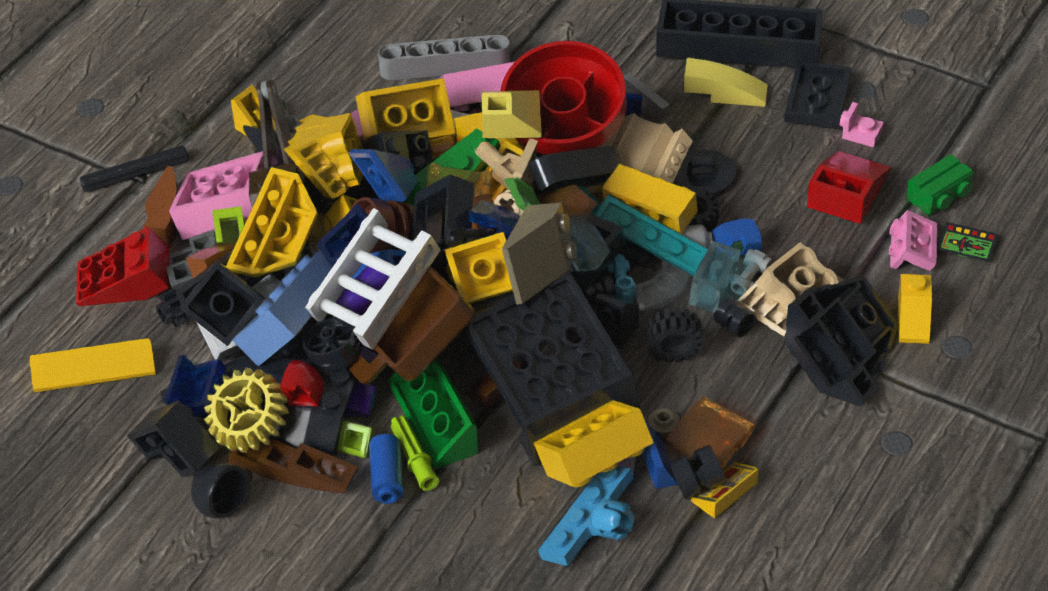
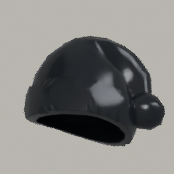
(220, 489)

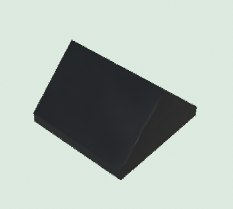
(222, 303)

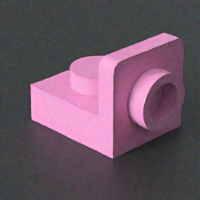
(860, 128)

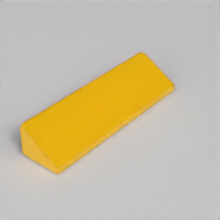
(92, 365)

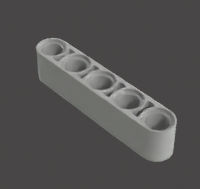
(441, 56)

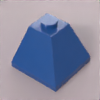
(387, 173)

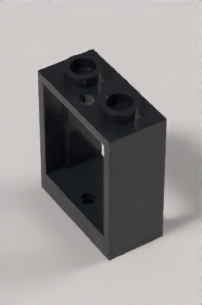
(447, 194)

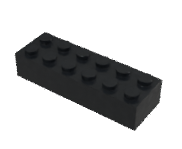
(738, 32)

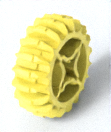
(246, 427)

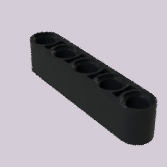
(575, 167)

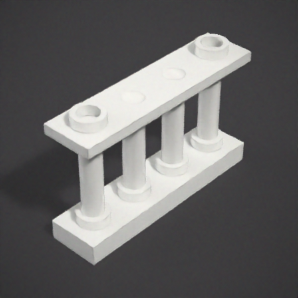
(395, 292)

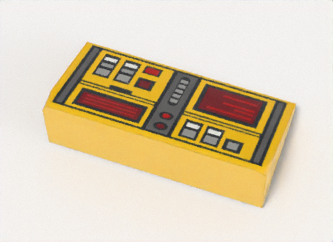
(739, 480)

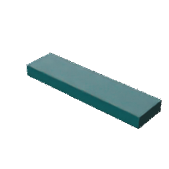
(653, 236)

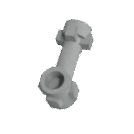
(756, 262)

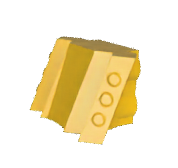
(323, 151)

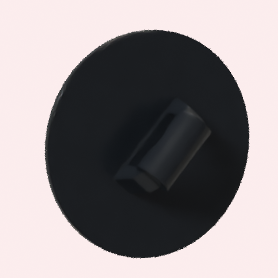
(706, 171)

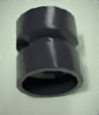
(697, 471)

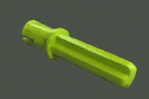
(418, 461)

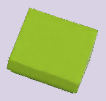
(355, 439)

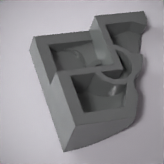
(178, 268)

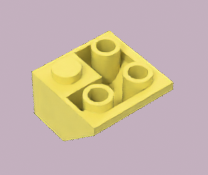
(511, 114)

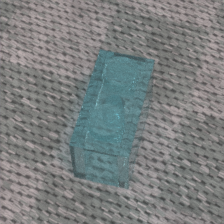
(714, 276)

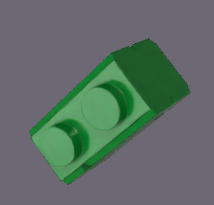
(940, 185)

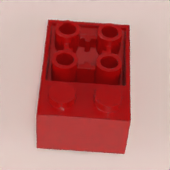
(846, 186)
(124, 270)

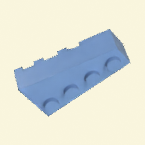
(285, 312)

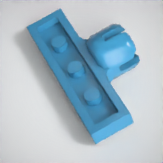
(591, 515)

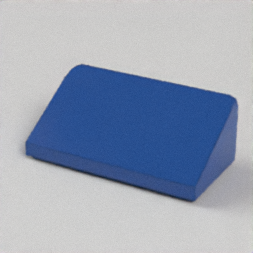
(657, 462)

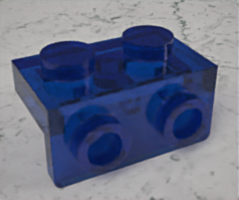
(193, 383)

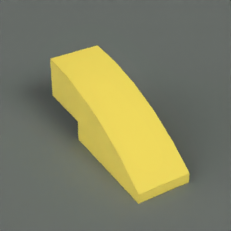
(724, 83)

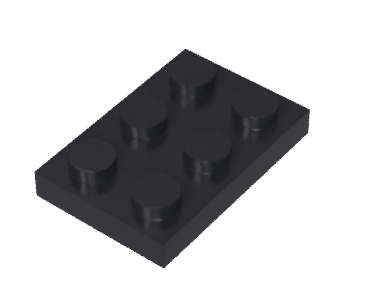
(817, 94)

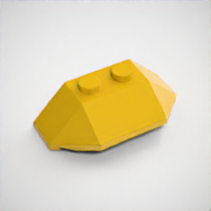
(275, 226)

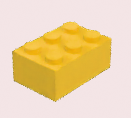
(407, 108)
(594, 443)

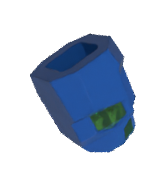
(739, 234)

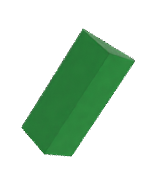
(437, 415)

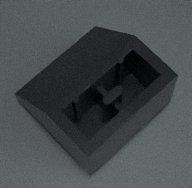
(408, 144)

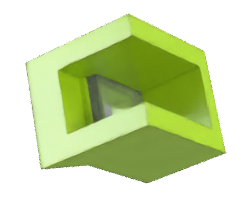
(228, 224)

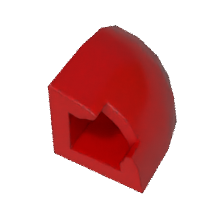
(302, 384)

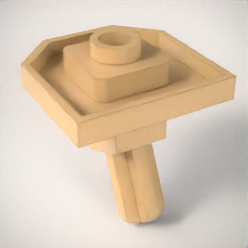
(510, 164)

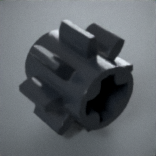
(169, 309)

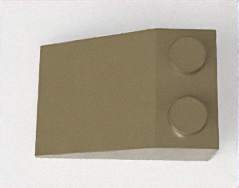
(538, 249)

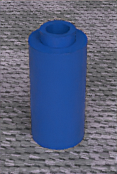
(386, 468)

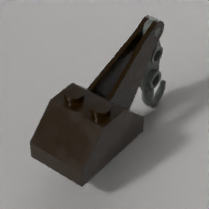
(273, 106)

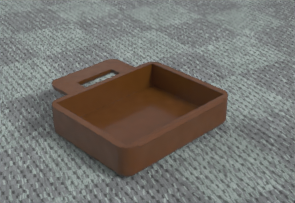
(419, 331)

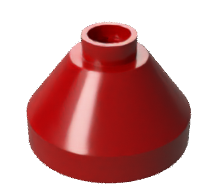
(578, 94)

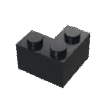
(175, 436)

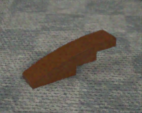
(297, 467)

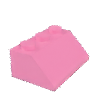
(466, 86)

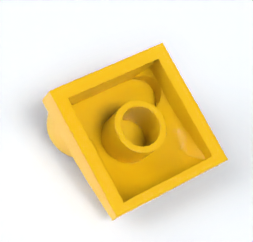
(479, 268)

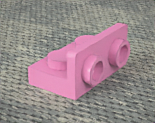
(913, 241)

